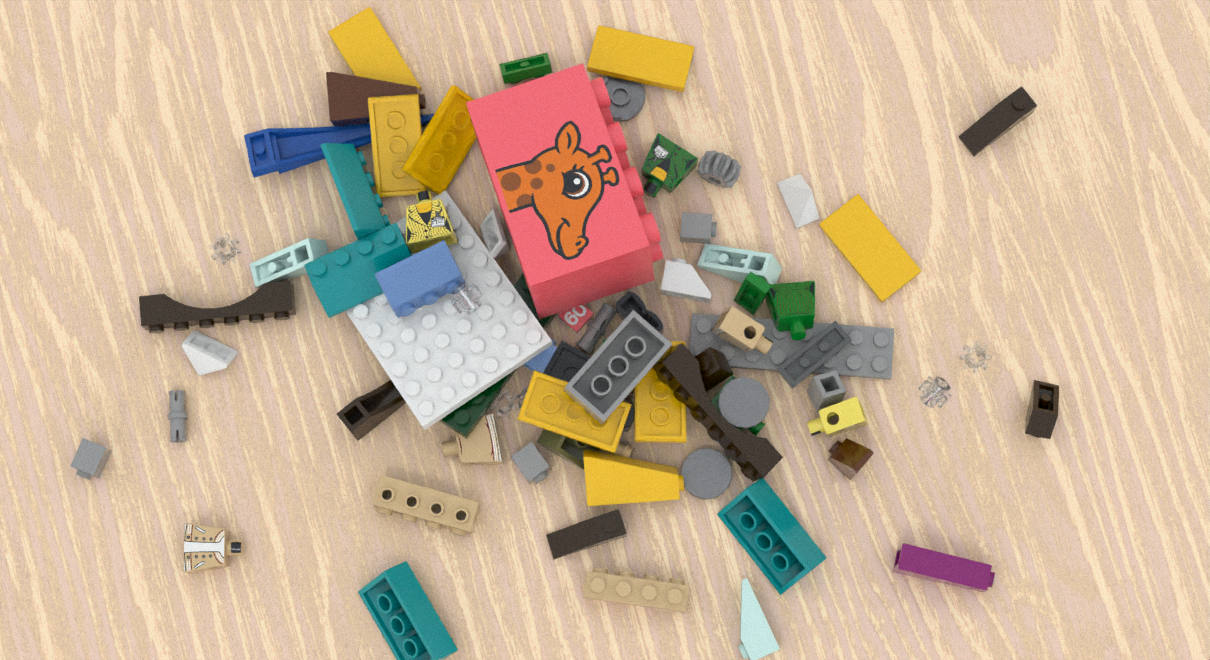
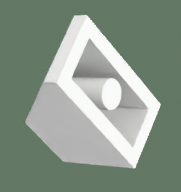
(683, 282)

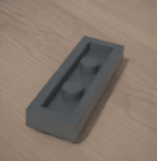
(814, 354)

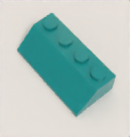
(355, 188)
(348, 274)
(771, 535)
(406, 616)

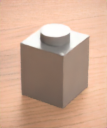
(697, 228)
(826, 390)
(90, 459)
(531, 464)

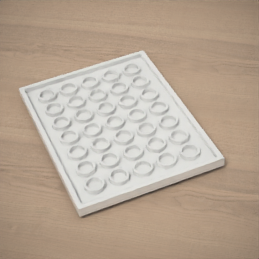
(448, 356)

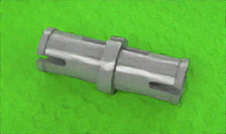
(596, 328)
(177, 416)

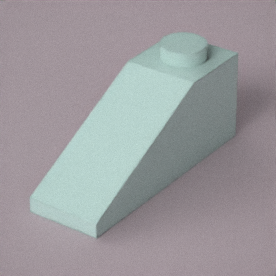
(287, 262)
(738, 263)
(754, 629)

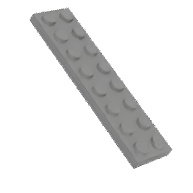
(864, 357)

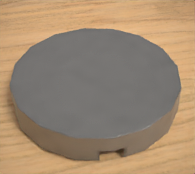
(626, 98)
(744, 402)
(706, 473)

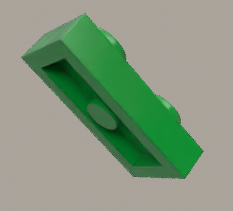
(525, 68)
(752, 292)

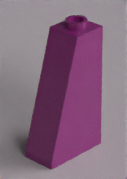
(943, 568)

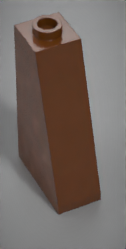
(350, 95)

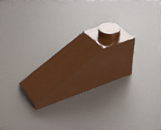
(849, 457)

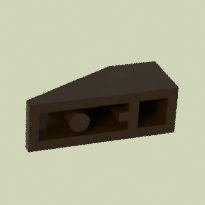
(998, 121)
(587, 534)

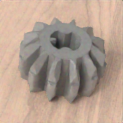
(719, 169)

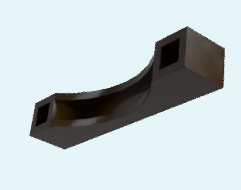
(270, 300)
(682, 374)
(371, 409)

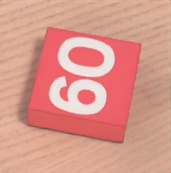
(576, 317)

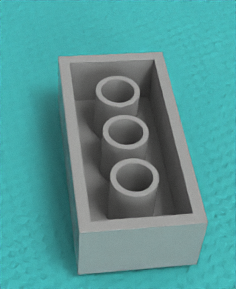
(617, 367)

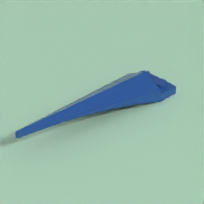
(295, 147)

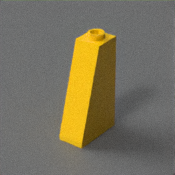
(625, 480)

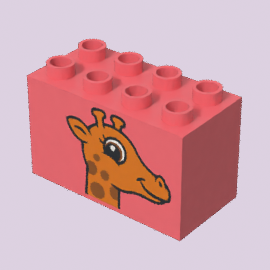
(566, 189)

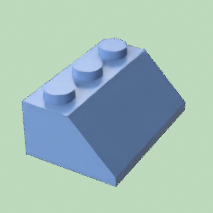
(420, 279)

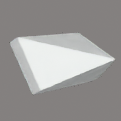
(799, 200)
(494, 235)
(207, 354)

